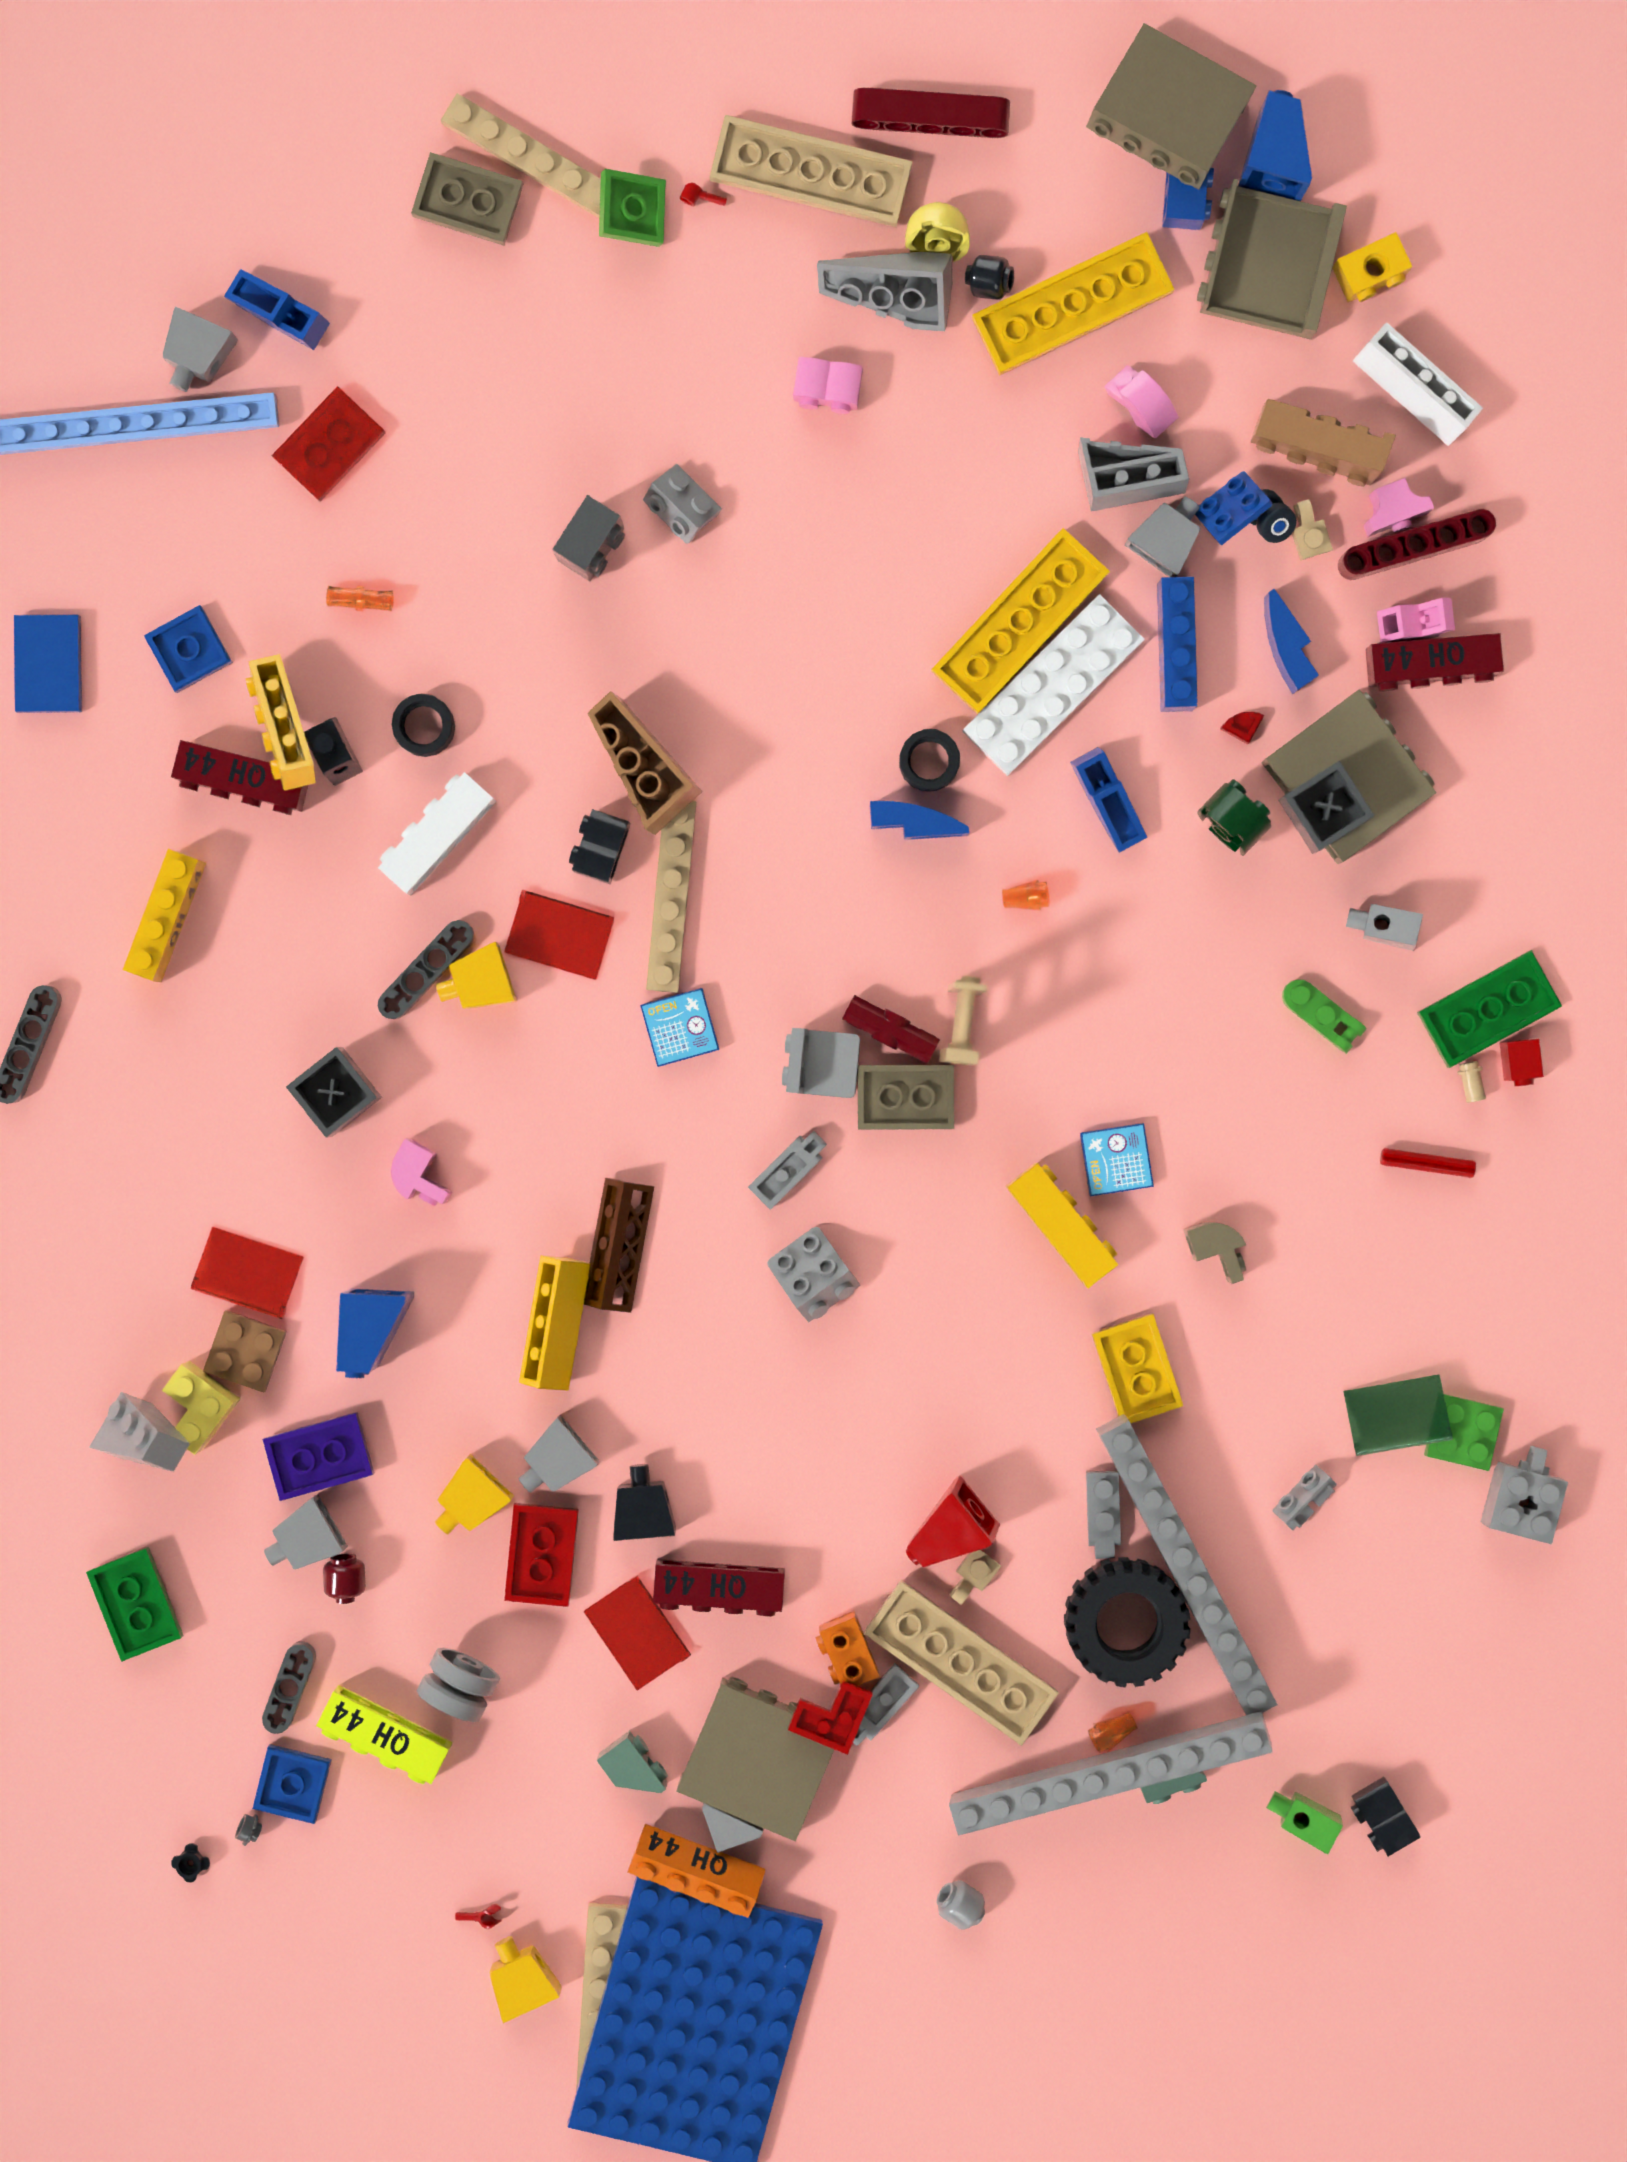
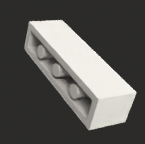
(1417, 384)
(436, 834)

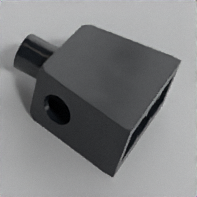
(332, 751)
(642, 1508)

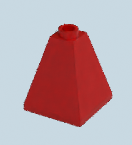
(953, 1527)

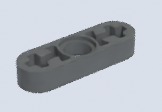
(288, 1712)

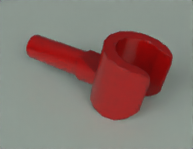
(693, 191)
(484, 1917)

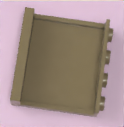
(1170, 106)
(1271, 261)
(1372, 758)
(753, 1763)

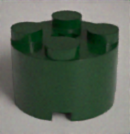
(1235, 817)

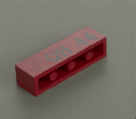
(1434, 660)
(235, 775)
(718, 1586)

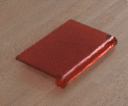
(559, 934)
(247, 1272)
(637, 1632)

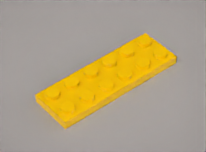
(1073, 303)
(1020, 621)

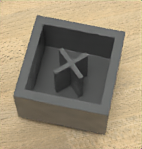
(589, 539)
(1326, 807)
(334, 1092)

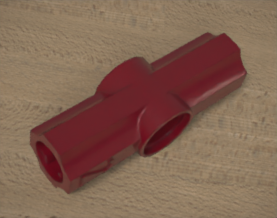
(890, 1029)

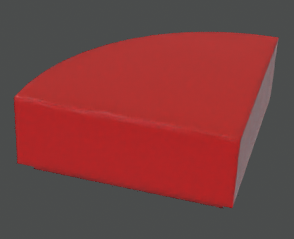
(1243, 725)

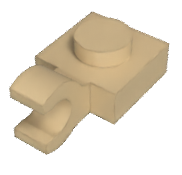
(1312, 536)
(976, 1571)

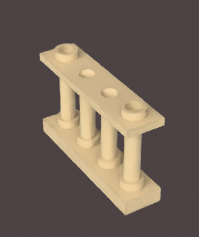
(960, 1049)

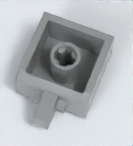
(1523, 1482)

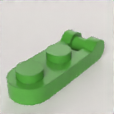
(1321, 1013)

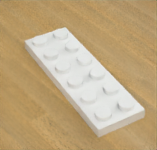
(1053, 685)

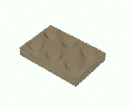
(467, 198)
(905, 1097)

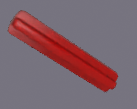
(1428, 1163)

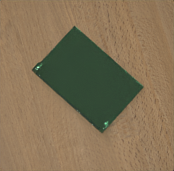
(1398, 1415)

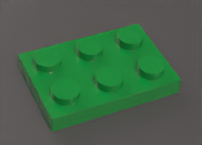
(134, 1604)

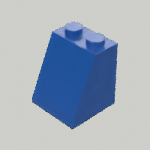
(1278, 149)
(367, 1327)

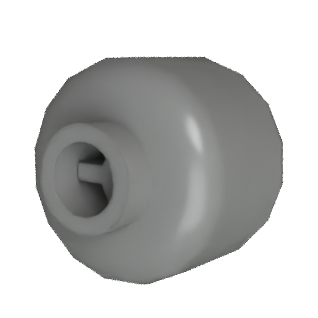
(960, 1904)

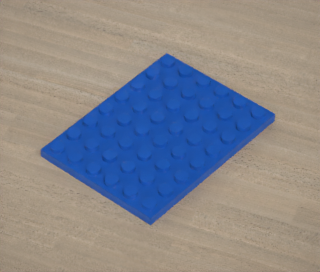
(694, 2025)

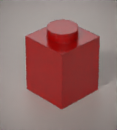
(1521, 1061)

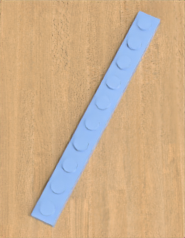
(138, 423)

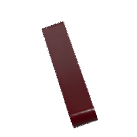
(930, 112)
(1429, 536)

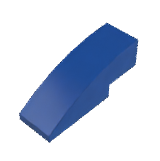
(277, 309)
(1286, 642)
(1108, 799)
(915, 820)

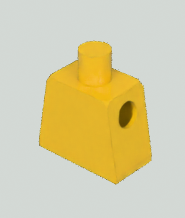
(479, 979)
(471, 1497)
(521, 1980)

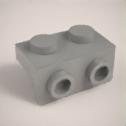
(681, 503)

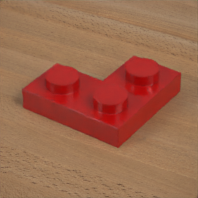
(836, 1726)

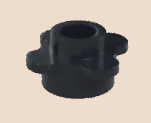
(188, 1872)

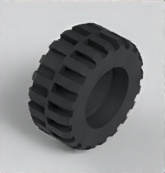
(1141, 1662)

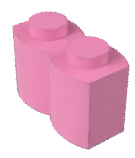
(827, 384)

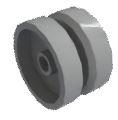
(458, 1684)

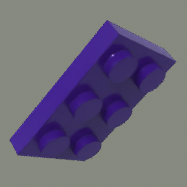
(318, 1456)

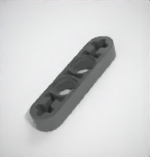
(429, 973)
(33, 1047)

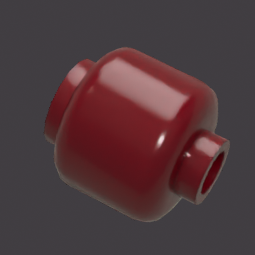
(344, 1578)

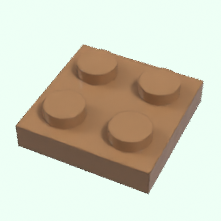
(244, 1351)

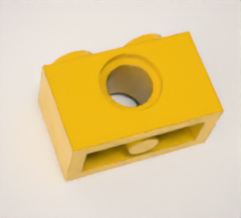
(1384, 253)

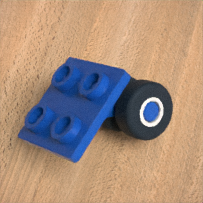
(1245, 503)

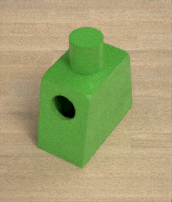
(1317, 1829)

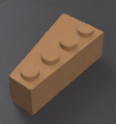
(1322, 442)
(648, 771)

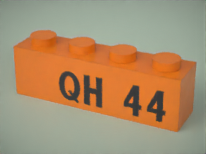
(696, 1870)

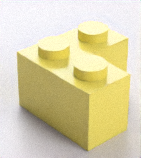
(206, 1403)

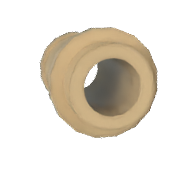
(1472, 1081)

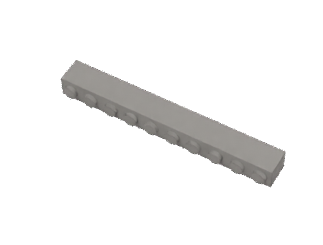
(1186, 1565)
(1110, 1773)

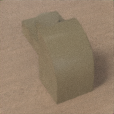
(1217, 1239)

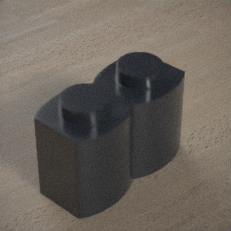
(600, 846)
(1385, 1816)

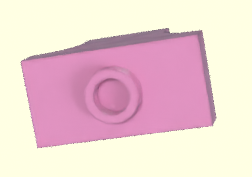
(1395, 508)

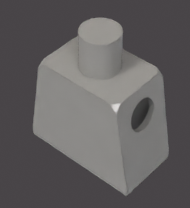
(195, 348)
(1166, 536)
(1401, 930)
(557, 1458)
(306, 1536)

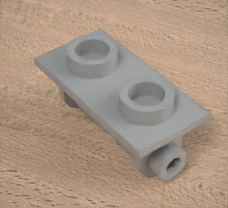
(1314, 1487)

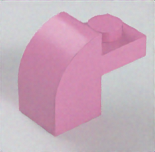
(1143, 399)
(1416, 621)
(409, 1173)

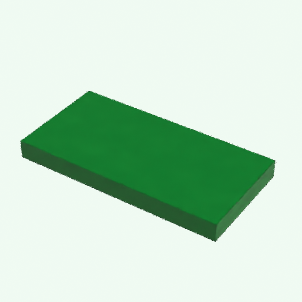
(1489, 1009)

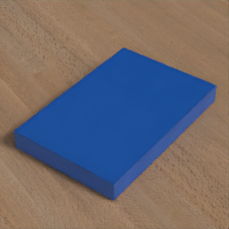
(47, 664)

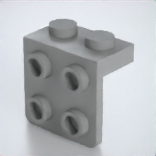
(821, 1063)
(812, 1274)

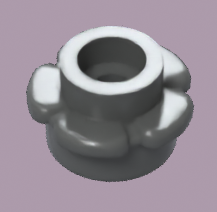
(248, 1829)

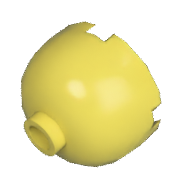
(938, 229)

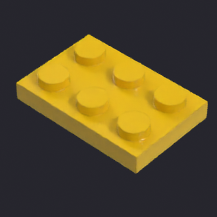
(1137, 1369)

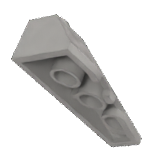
(901, 286)

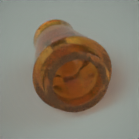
(1030, 896)
(1110, 1732)

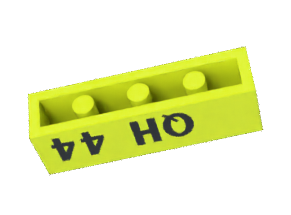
(384, 1735)

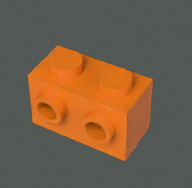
(847, 1650)

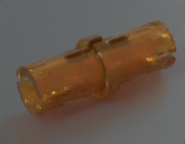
(360, 598)

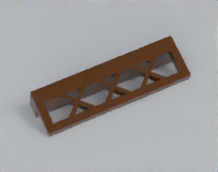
(611, 1245)

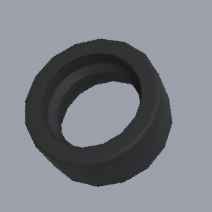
(410, 704)
(946, 742)

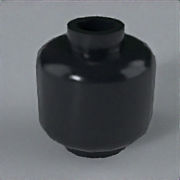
(990, 277)

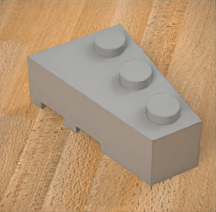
(1130, 474)
(140, 1434)

